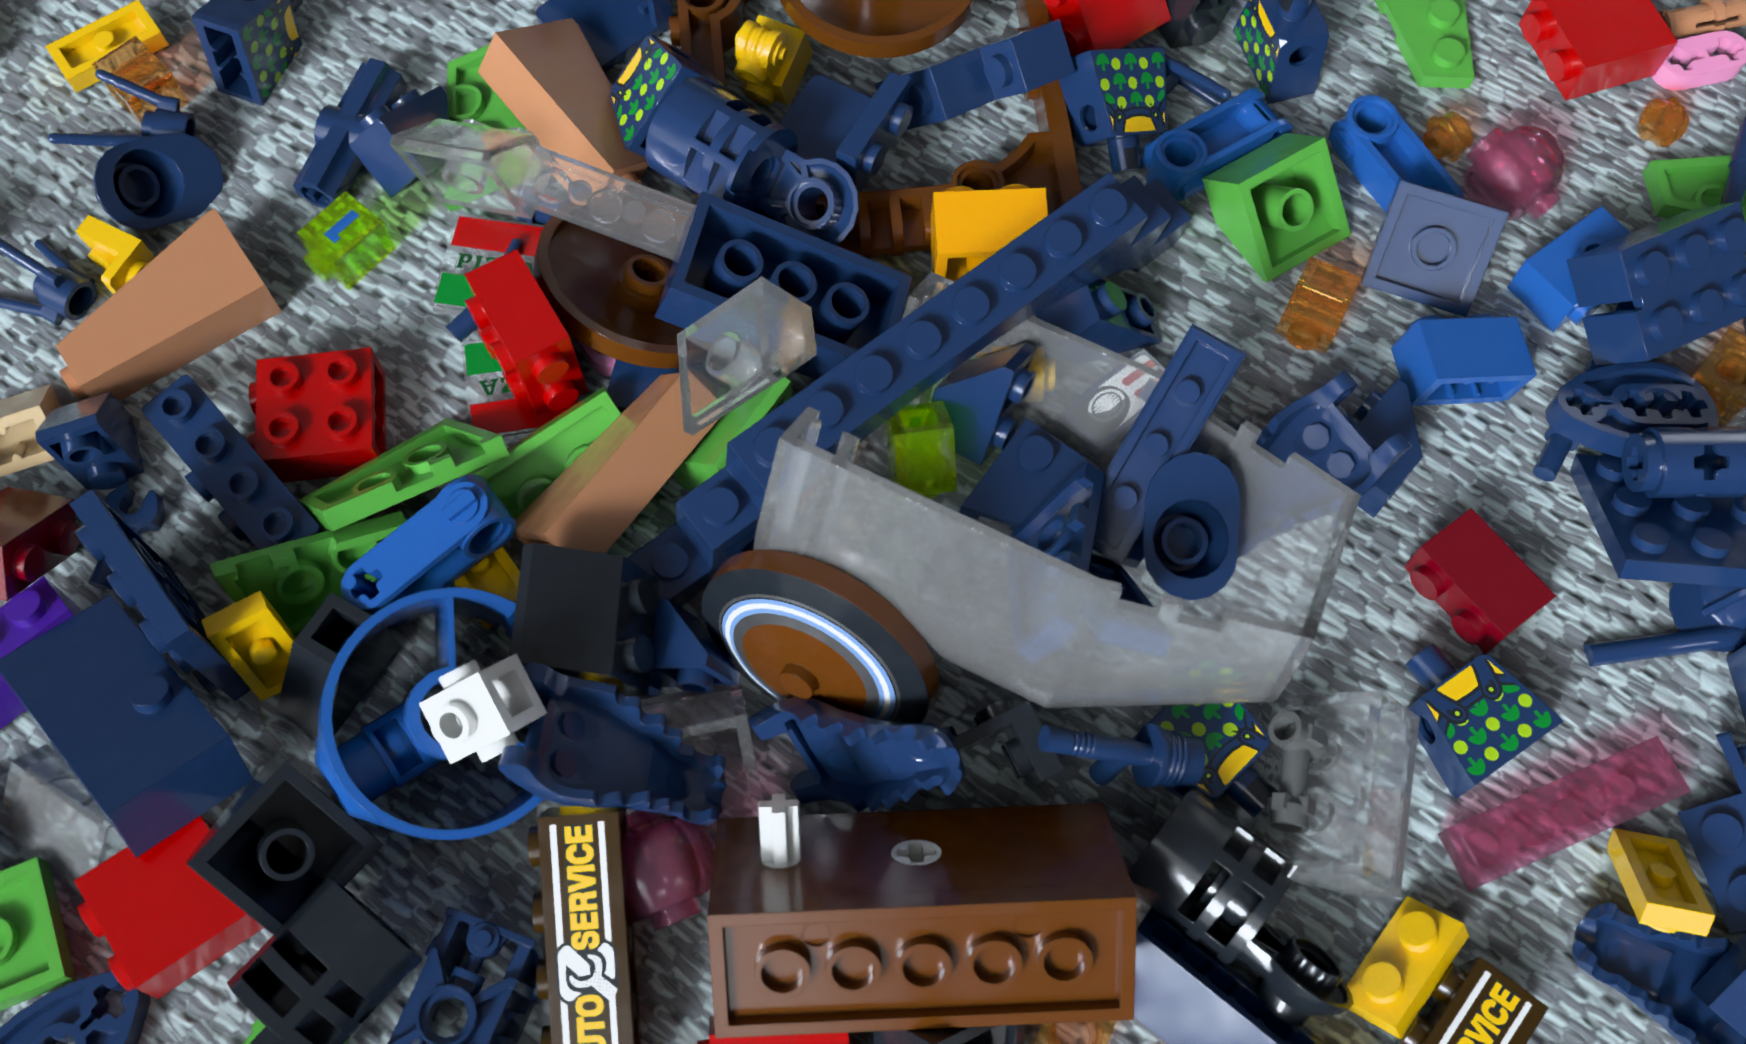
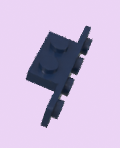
(227, 468)
(1719, 840)

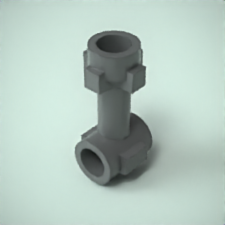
(1301, 744)

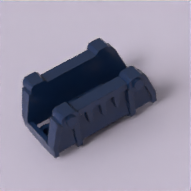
(493, 1014)

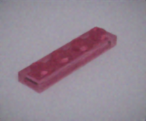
(1563, 813)

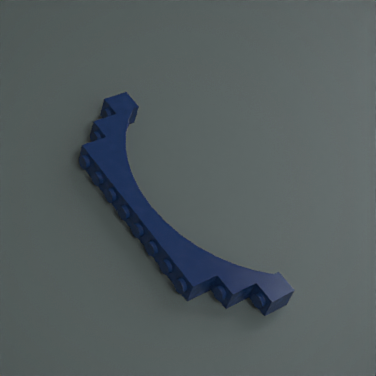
(1080, 242)

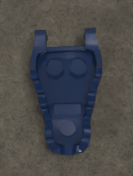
(1330, 438)
(610, 754)
(860, 756)
(1654, 971)

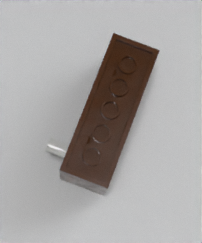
(919, 920)

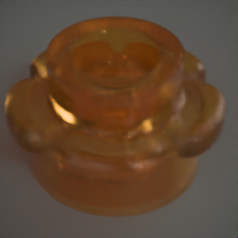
(1663, 121)
(1448, 136)

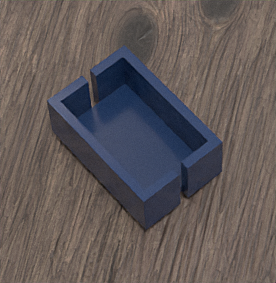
(1677, 272)

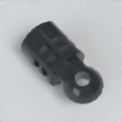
(1233, 908)
(287, 977)

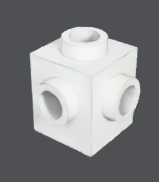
(482, 708)

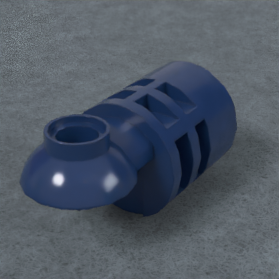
(736, 153)

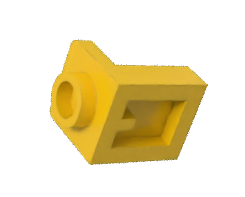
(114, 252)

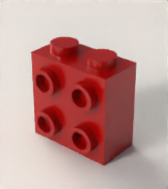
(1106, 22)
(1596, 42)
(524, 334)
(318, 413)
(161, 913)

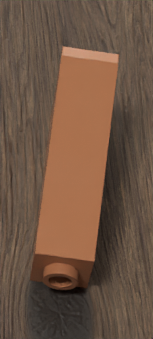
(560, 94)
(168, 314)
(614, 475)

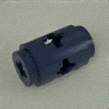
(1686, 462)

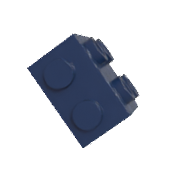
(610, 24)
(849, 125)

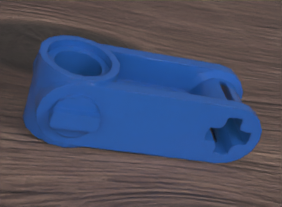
(1211, 142)
(1384, 148)
(431, 546)

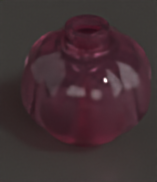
(1516, 171)
(665, 868)

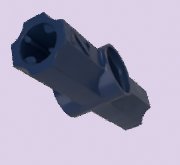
(332, 162)

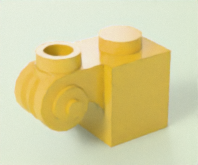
(771, 60)

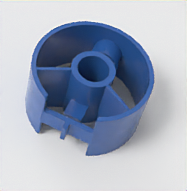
(395, 744)

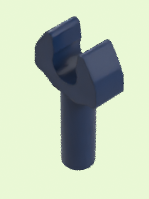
(148, 518)

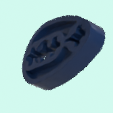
(1625, 399)
(77, 1015)

